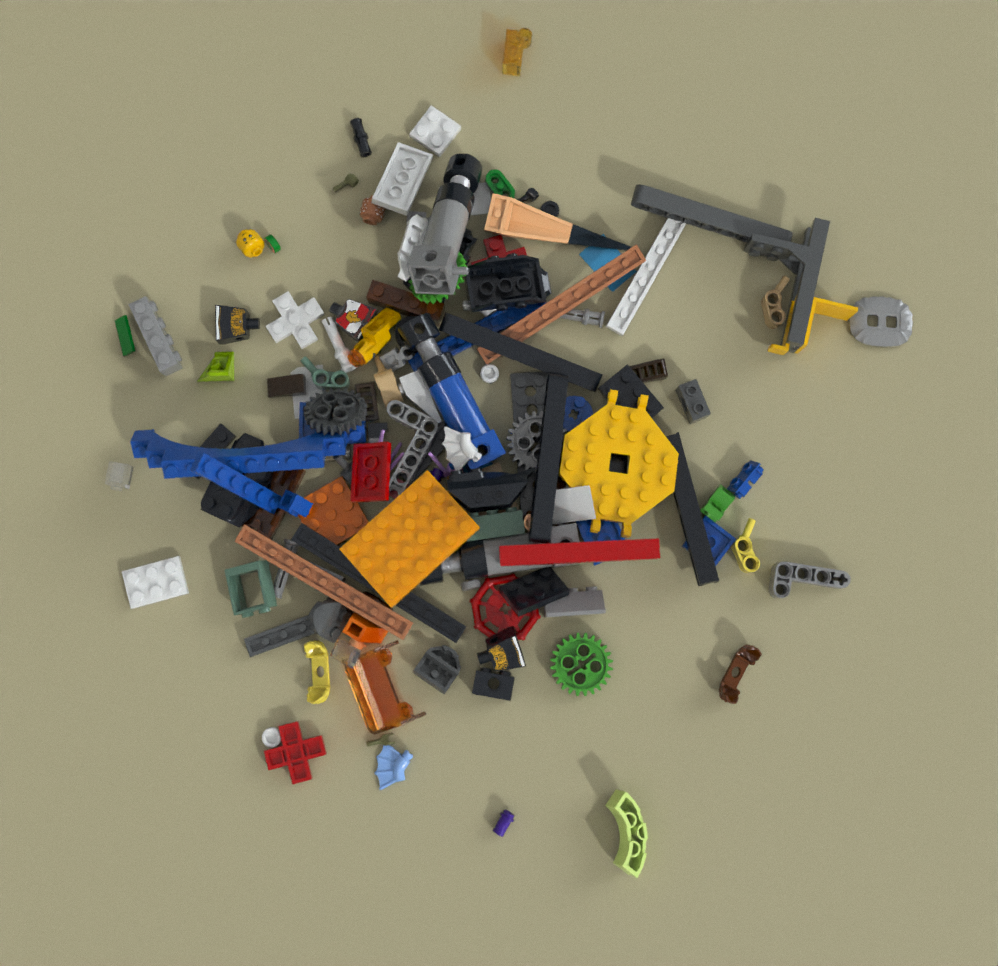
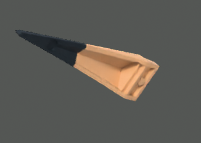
(519, 220)

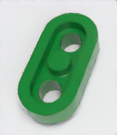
(502, 186)

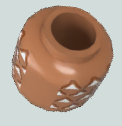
(370, 212)

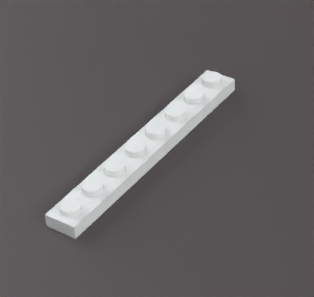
(645, 276)

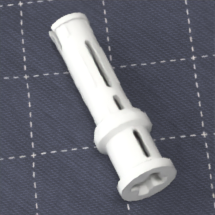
(341, 351)

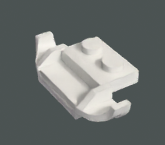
(413, 235)

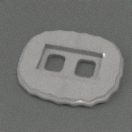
(881, 334)

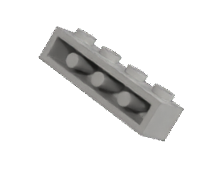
(155, 336)

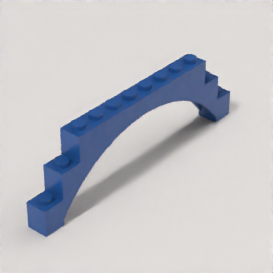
(291, 455)

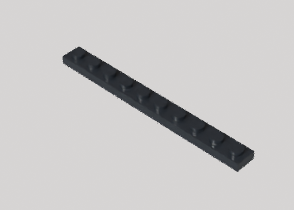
(410, 603)

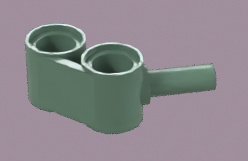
(331, 376)

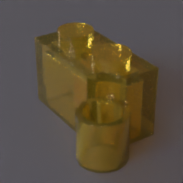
(514, 50)

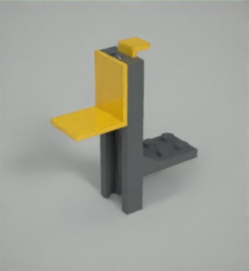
(806, 266)

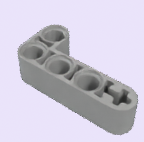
(809, 578)

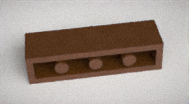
(403, 301)

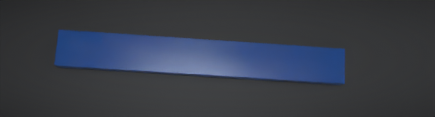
(496, 322)

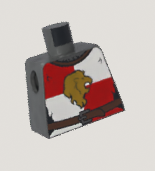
(353, 317)

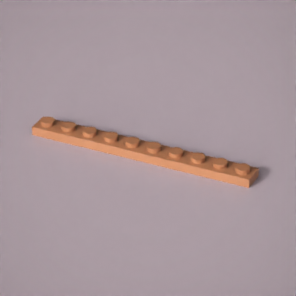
(570, 298)
(324, 582)

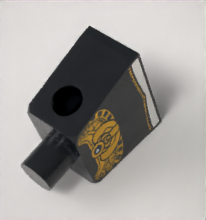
(233, 324)
(503, 651)

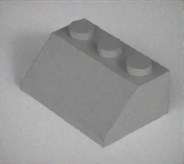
(577, 603)

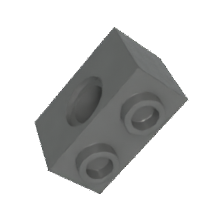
(692, 401)

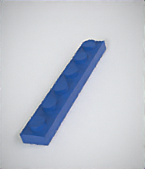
(235, 482)

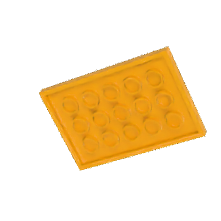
(409, 539)

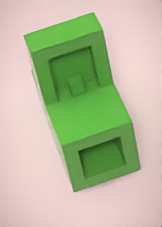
(717, 503)

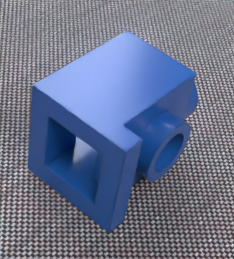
(294, 504)

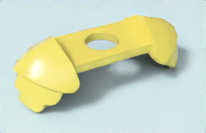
(321, 685)

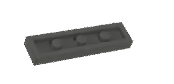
(278, 636)

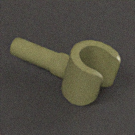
(350, 179)
(383, 740)

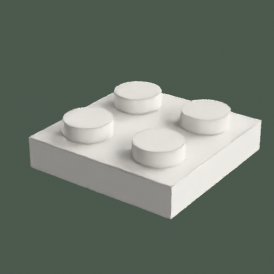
(435, 131)

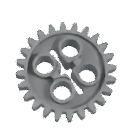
(521, 432)

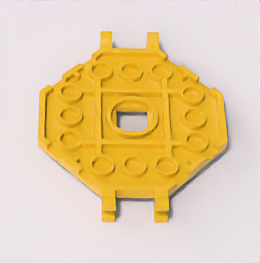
(623, 432)

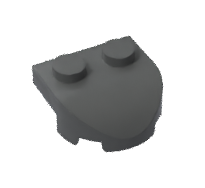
(329, 619)
(438, 667)

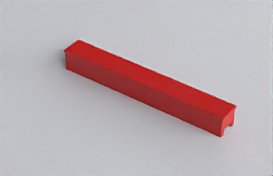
(579, 552)

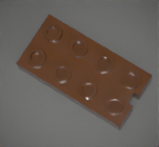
(266, 522)

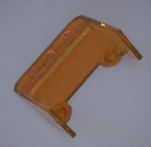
(376, 692)

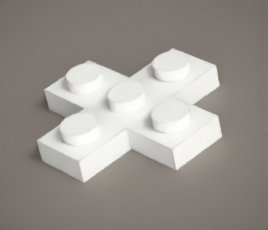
(295, 320)

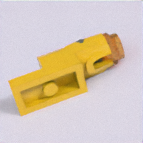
(375, 337)

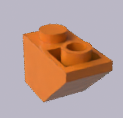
(364, 630)

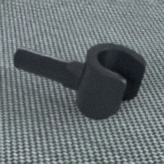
(531, 193)

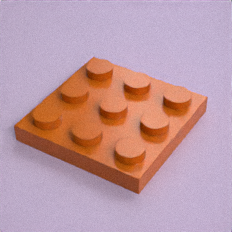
(334, 513)

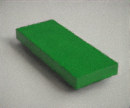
(125, 335)

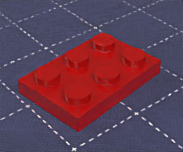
(370, 472)

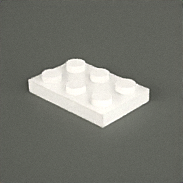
(155, 582)

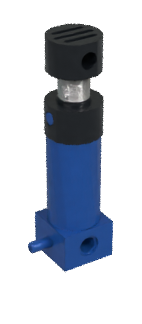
(449, 389)

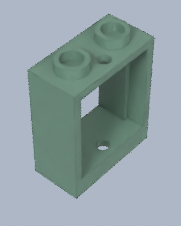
(236, 592)

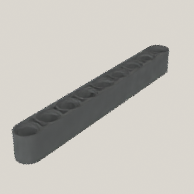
(703, 215)

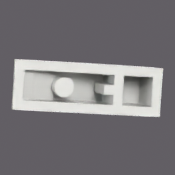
(417, 393)

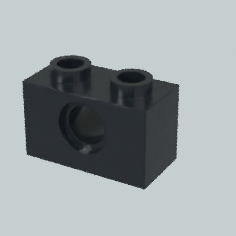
(503, 691)

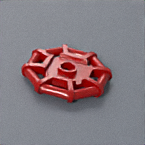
(493, 612)

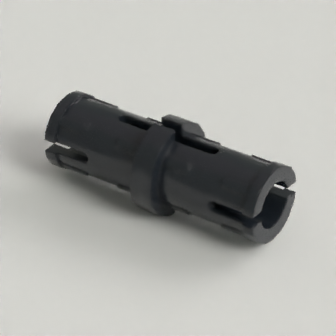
(360, 137)

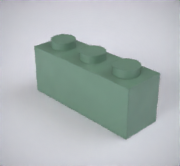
(498, 524)

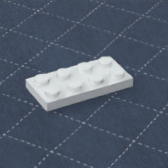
(402, 179)

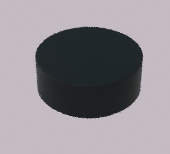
(551, 208)

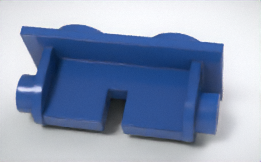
(750, 472)

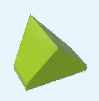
(220, 368)

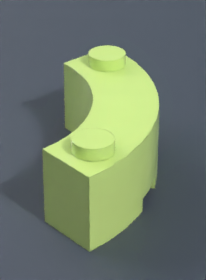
(632, 832)

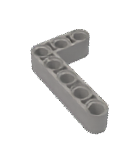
(412, 451)

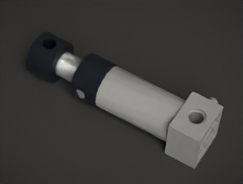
(434, 262)
(482, 556)

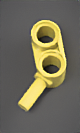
(748, 553)

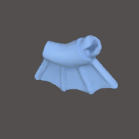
(391, 766)

